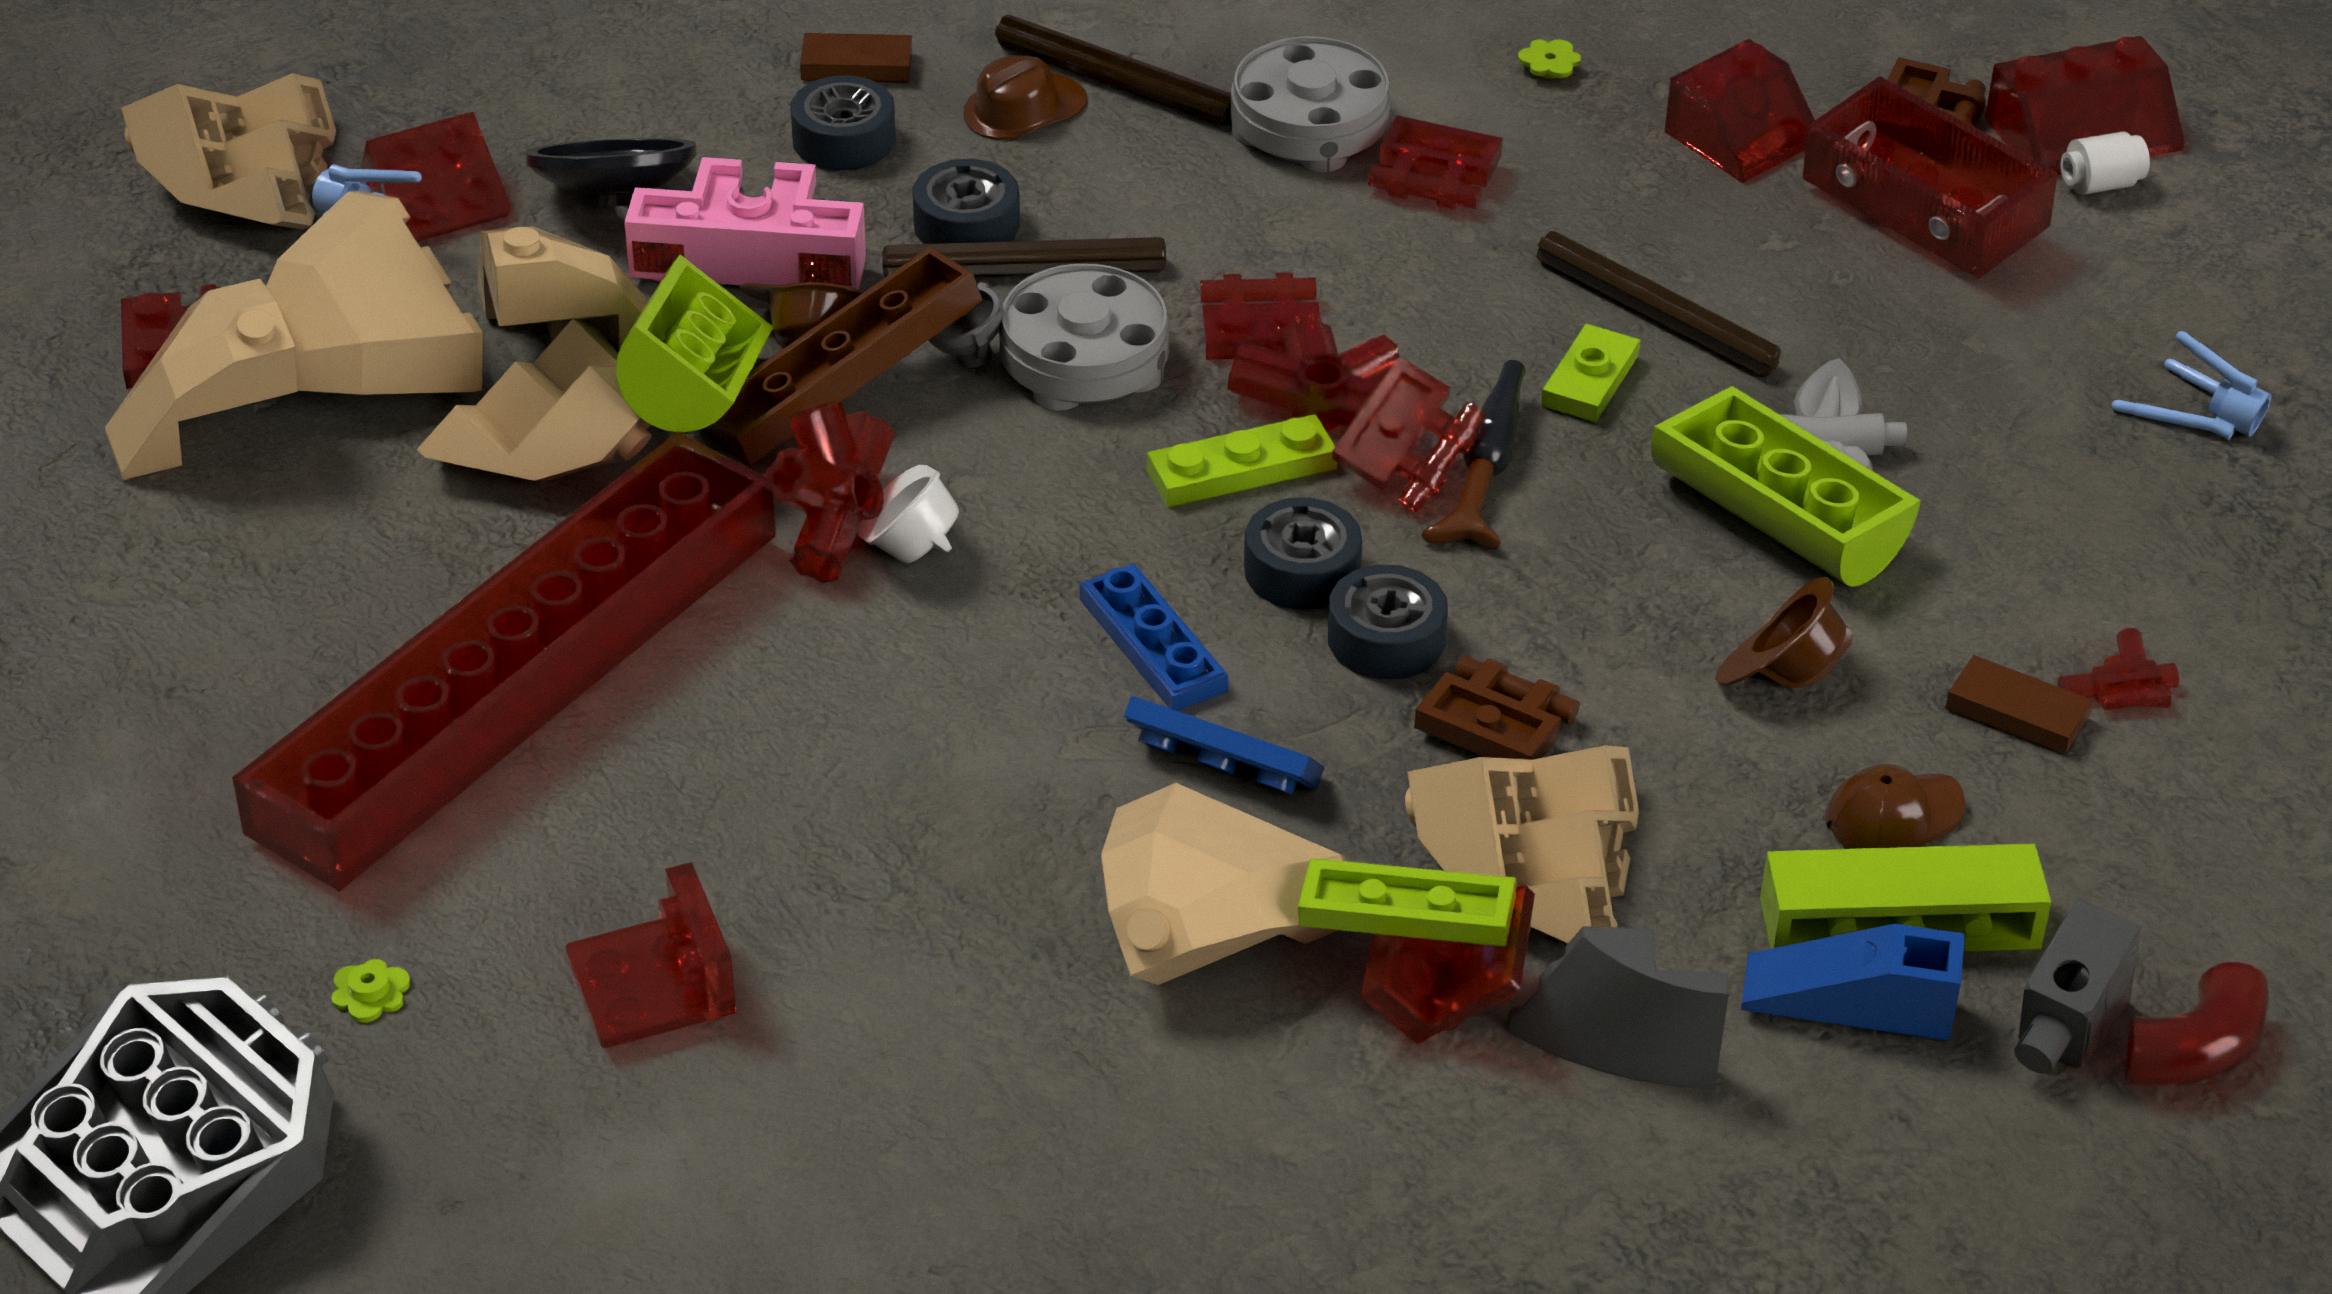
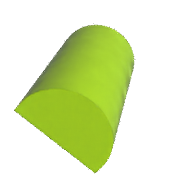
(688, 351)
(1787, 484)

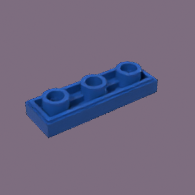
(1153, 637)
(1222, 747)

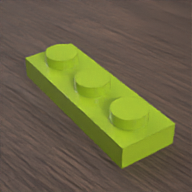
(1241, 460)
(1407, 902)

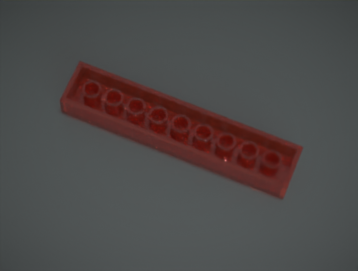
(503, 661)

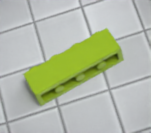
(1976, 890)

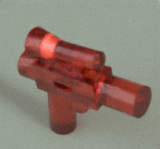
(2126, 678)

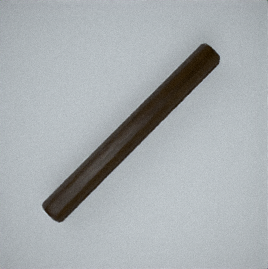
(1114, 68)
(1031, 257)
(1659, 303)

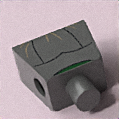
(2070, 1012)

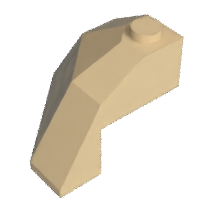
(237, 153)
(549, 279)
(373, 306)
(218, 357)
(546, 414)
(1535, 820)
(1200, 882)

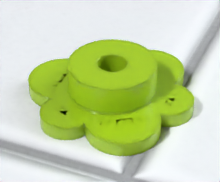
(1550, 59)
(369, 989)

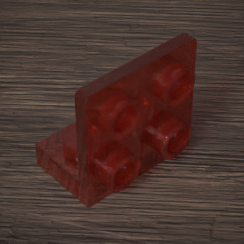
(457, 174)
(657, 971)
(1440, 983)

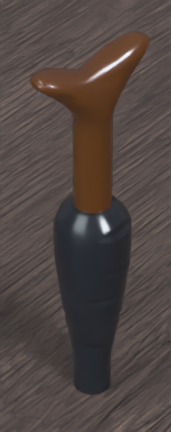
(1485, 459)

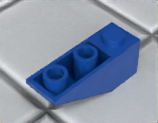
(1867, 979)

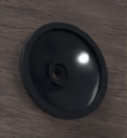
(611, 165)

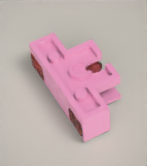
(745, 238)

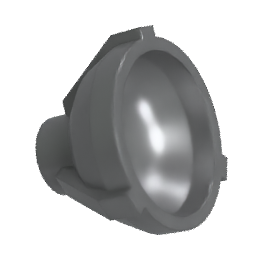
(972, 333)

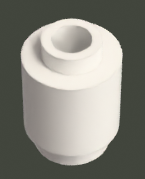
(2105, 162)

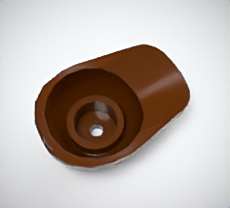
(1894, 808)

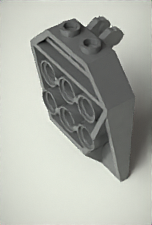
(163, 1139)

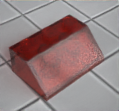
(2084, 93)

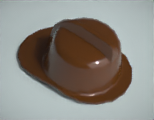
(1020, 97)
(800, 306)
(1796, 644)

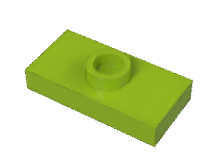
(1590, 372)

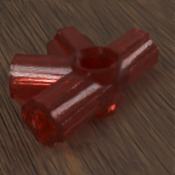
(1311, 373)
(832, 481)

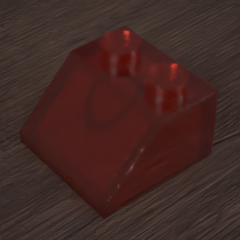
(1739, 110)

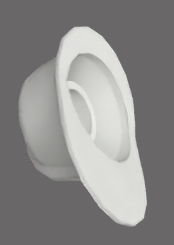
(913, 516)

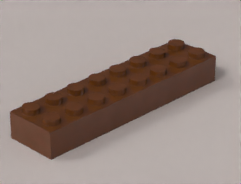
(846, 351)

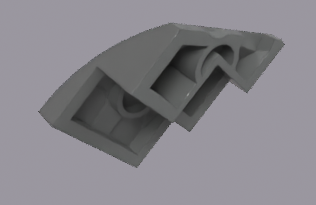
(1622, 1016)

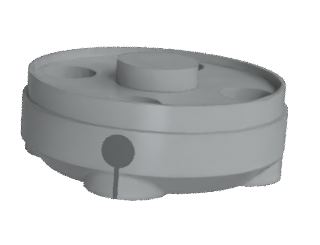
(1310, 101)
(1084, 335)

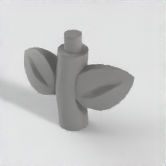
(1832, 409)

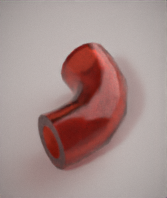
(2208, 1037)

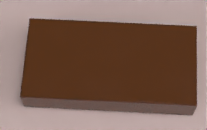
(860, 55)
(2019, 704)

